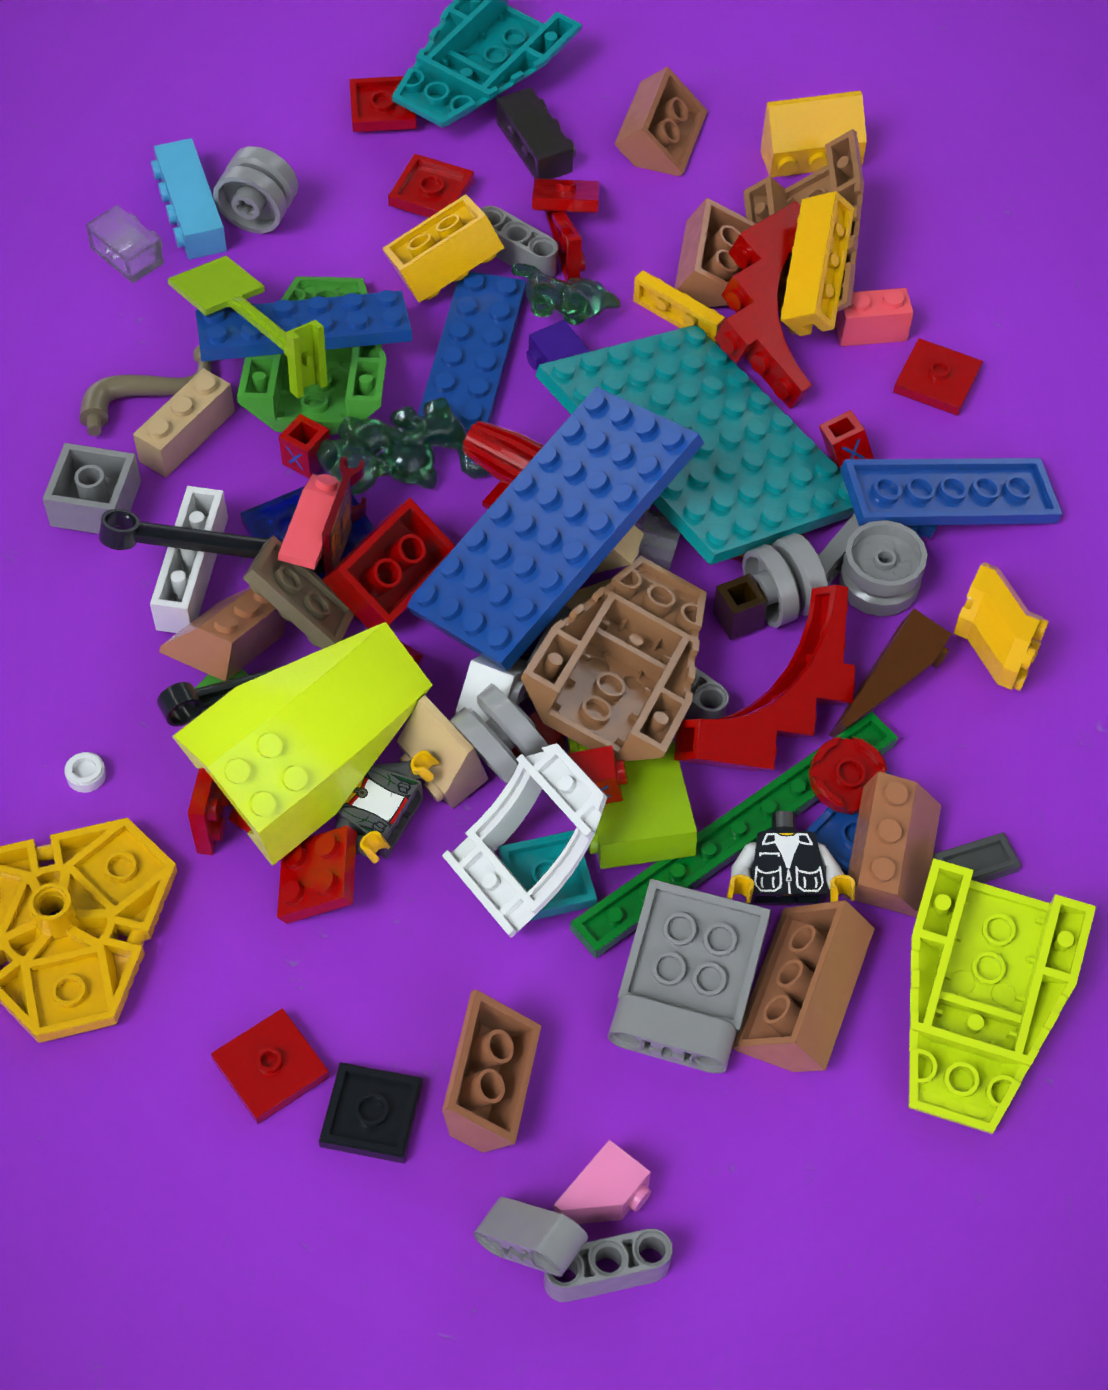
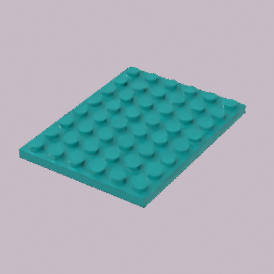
(756, 466)

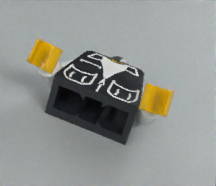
(787, 868)

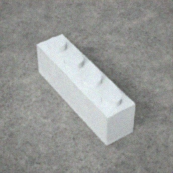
(184, 571)

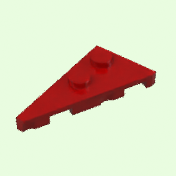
(569, 244)

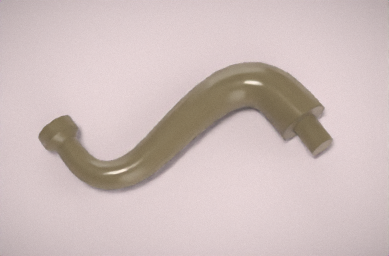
(101, 393)

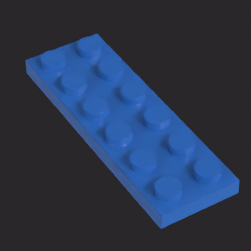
(346, 320)
(475, 346)
(951, 491)

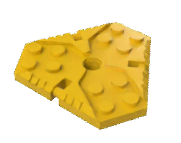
(68, 966)

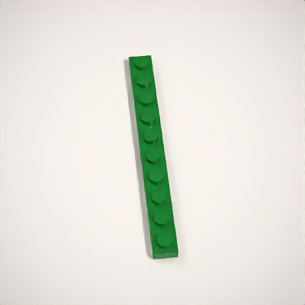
(715, 846)

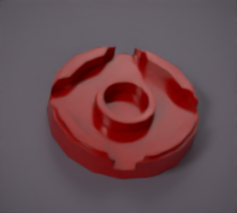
(841, 772)

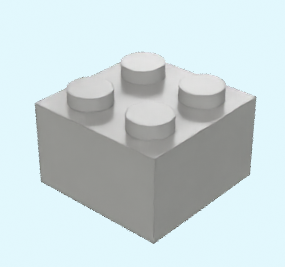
(88, 484)

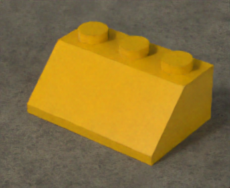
(801, 127)
(443, 248)

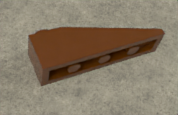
(906, 656)

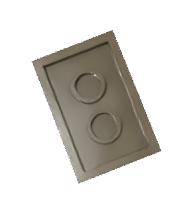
(299, 596)

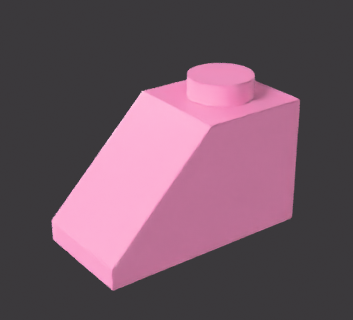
(606, 1188)

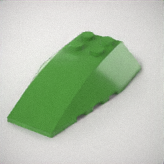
(353, 373)

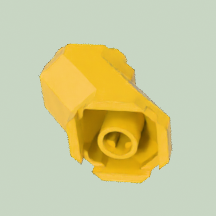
(1000, 627)

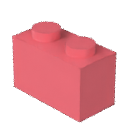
(875, 318)

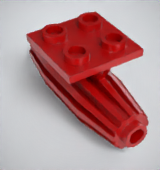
(500, 453)

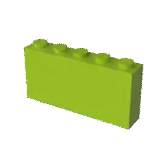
(651, 820)

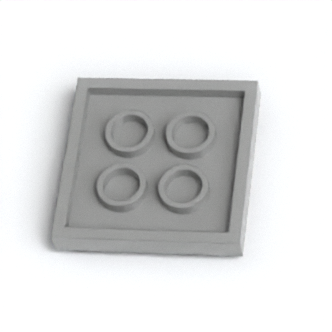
(696, 951)

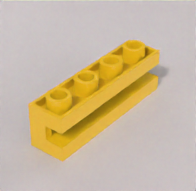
(817, 263)

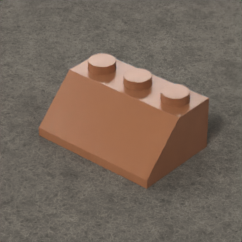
(661, 124)
(704, 255)
(227, 635)
(893, 843)
(490, 1074)

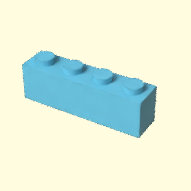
(189, 199)

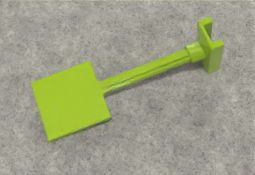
(228, 285)

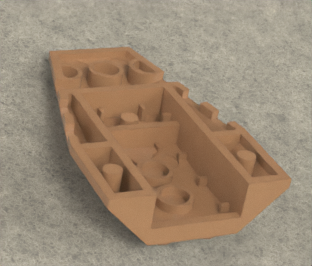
(840, 175)
(622, 663)

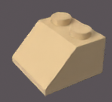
(459, 766)

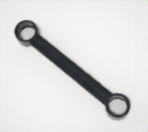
(123, 529)
(183, 703)

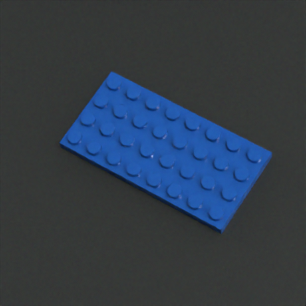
(553, 526)

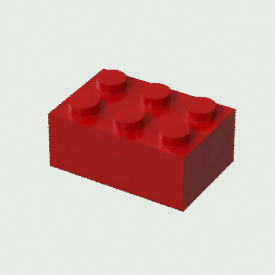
(389, 565)

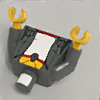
(385, 804)

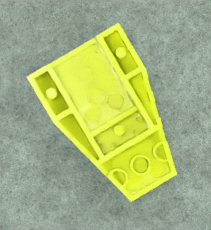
(305, 734)
(985, 991)

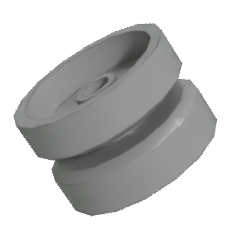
(255, 189)
(883, 567)
(785, 576)
(504, 730)

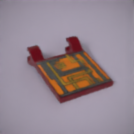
(342, 515)

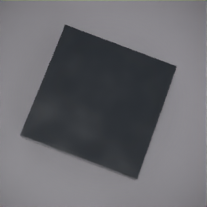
(371, 1112)

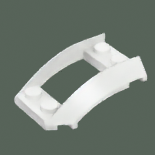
(476, 857)

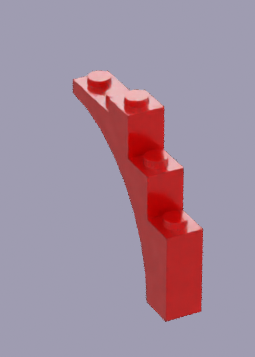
(752, 293)
(789, 707)

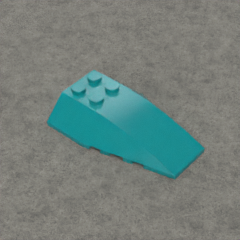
(478, 56)

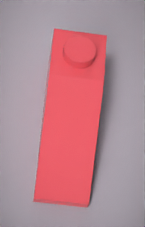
(304, 536)

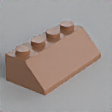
(805, 986)

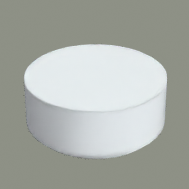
(85, 772)

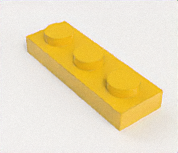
(674, 305)

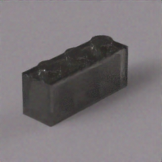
(535, 134)

